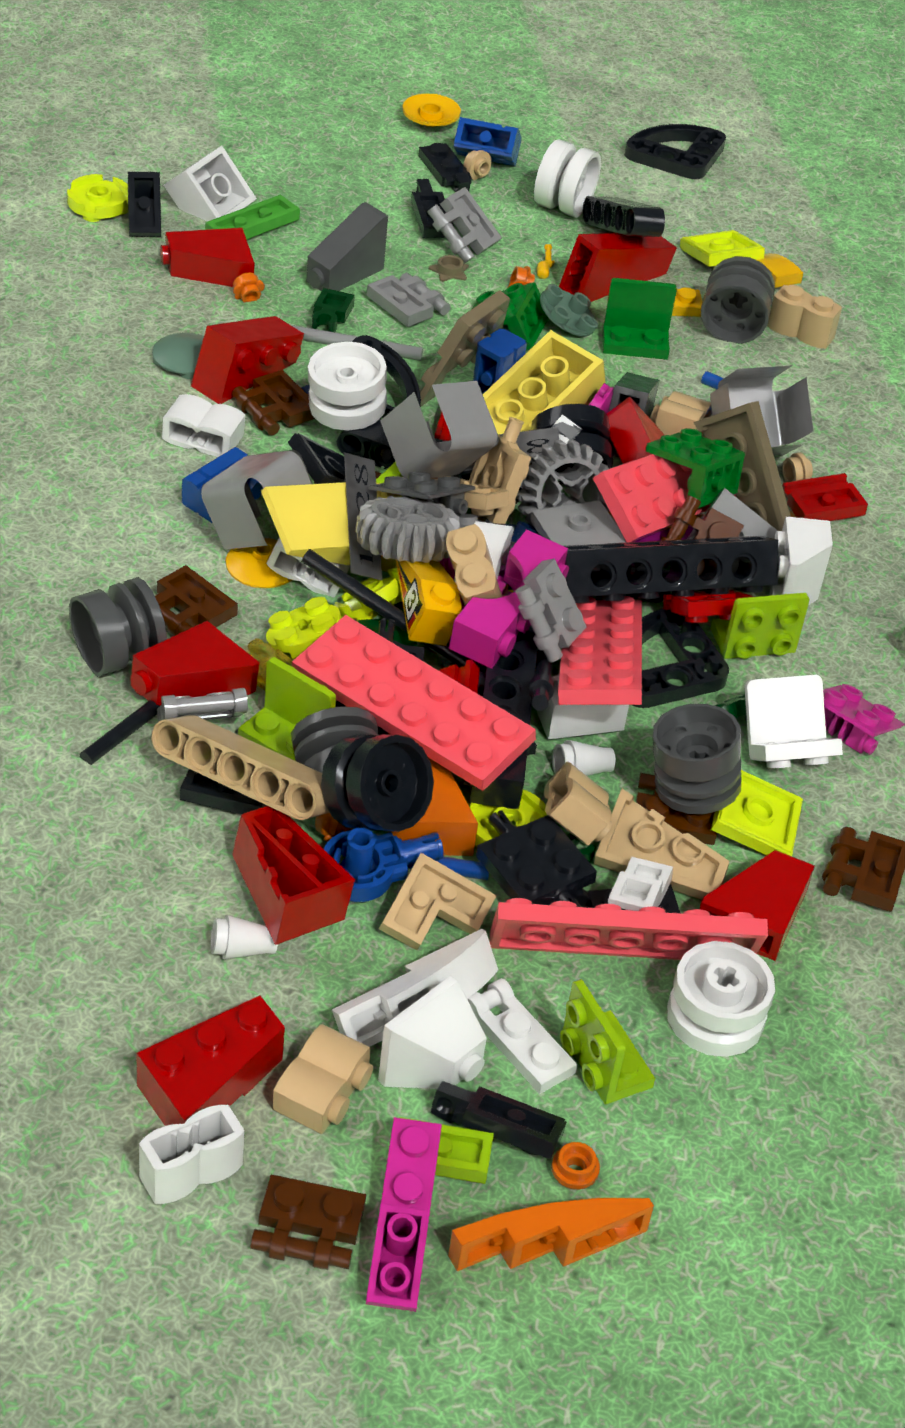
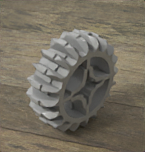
(575, 479)
(405, 528)

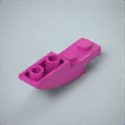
(404, 1215)

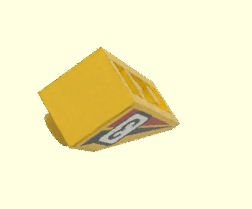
(428, 600)

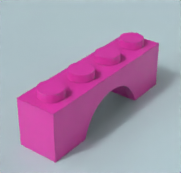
(490, 626)

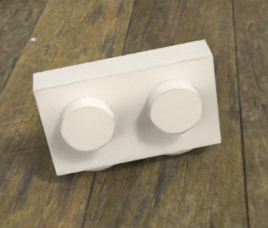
(788, 721)

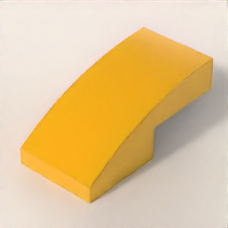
(782, 269)

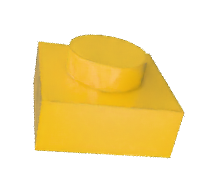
(687, 302)

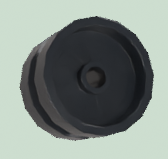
(590, 419)
(377, 782)

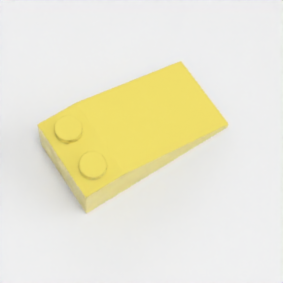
(545, 377)
(315, 520)

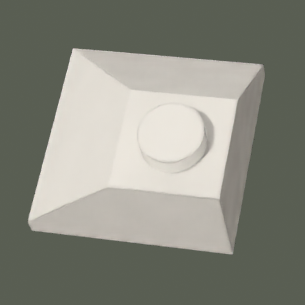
(433, 1041)

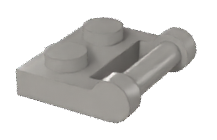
(207, 707)

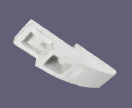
(467, 960)

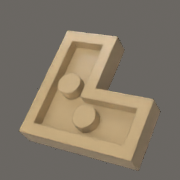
(434, 892)

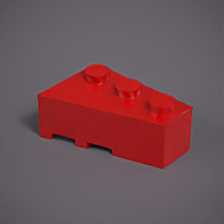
(243, 351)
(289, 875)
(211, 1061)

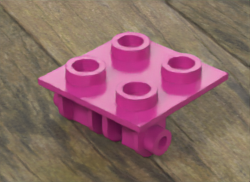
(861, 718)

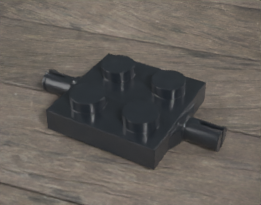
(535, 861)

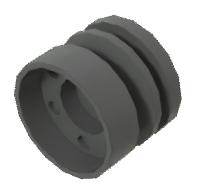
(738, 300)
(116, 624)
(323, 730)
(697, 758)

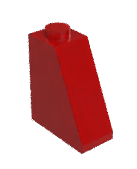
(208, 255)
(631, 430)
(193, 666)
(768, 891)

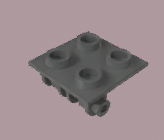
(420, 485)

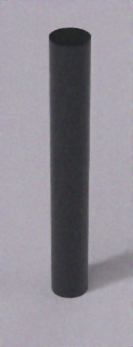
(119, 732)

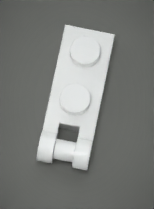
(521, 1037)

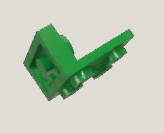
(524, 311)
(638, 318)
(713, 462)

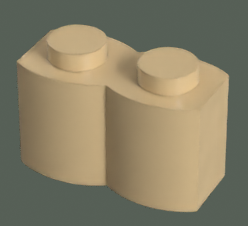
(804, 316)
(679, 412)
(472, 564)
(578, 804)
(322, 1078)

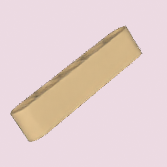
(241, 765)

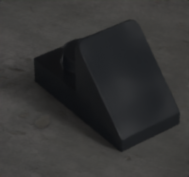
(144, 204)

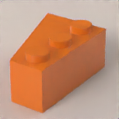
(446, 815)

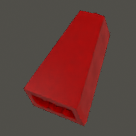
(614, 255)

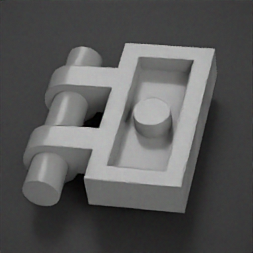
(469, 220)
(407, 298)
(550, 609)

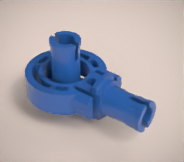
(379, 859)

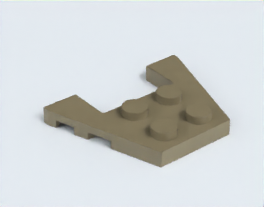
(462, 341)

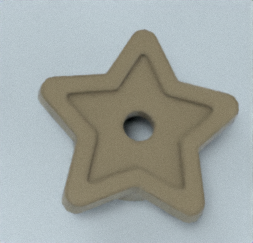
(450, 267)

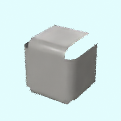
(784, 411)
(467, 422)
(232, 502)

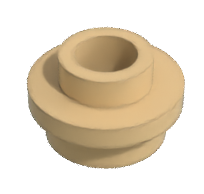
(477, 163)
(797, 468)

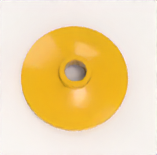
(431, 109)
(250, 566)

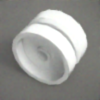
(566, 177)
(347, 385)
(720, 998)

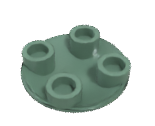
(568, 310)
(178, 353)

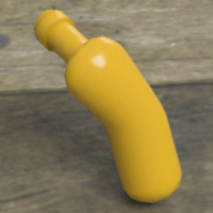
(544, 265)

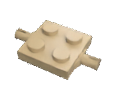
(503, 468)

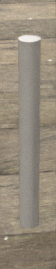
(328, 338)

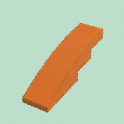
(566, 1227)

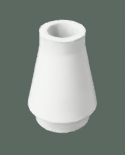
(585, 757)
(240, 938)

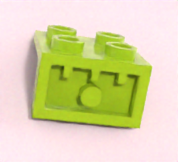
(762, 626)
(288, 700)
(602, 1048)

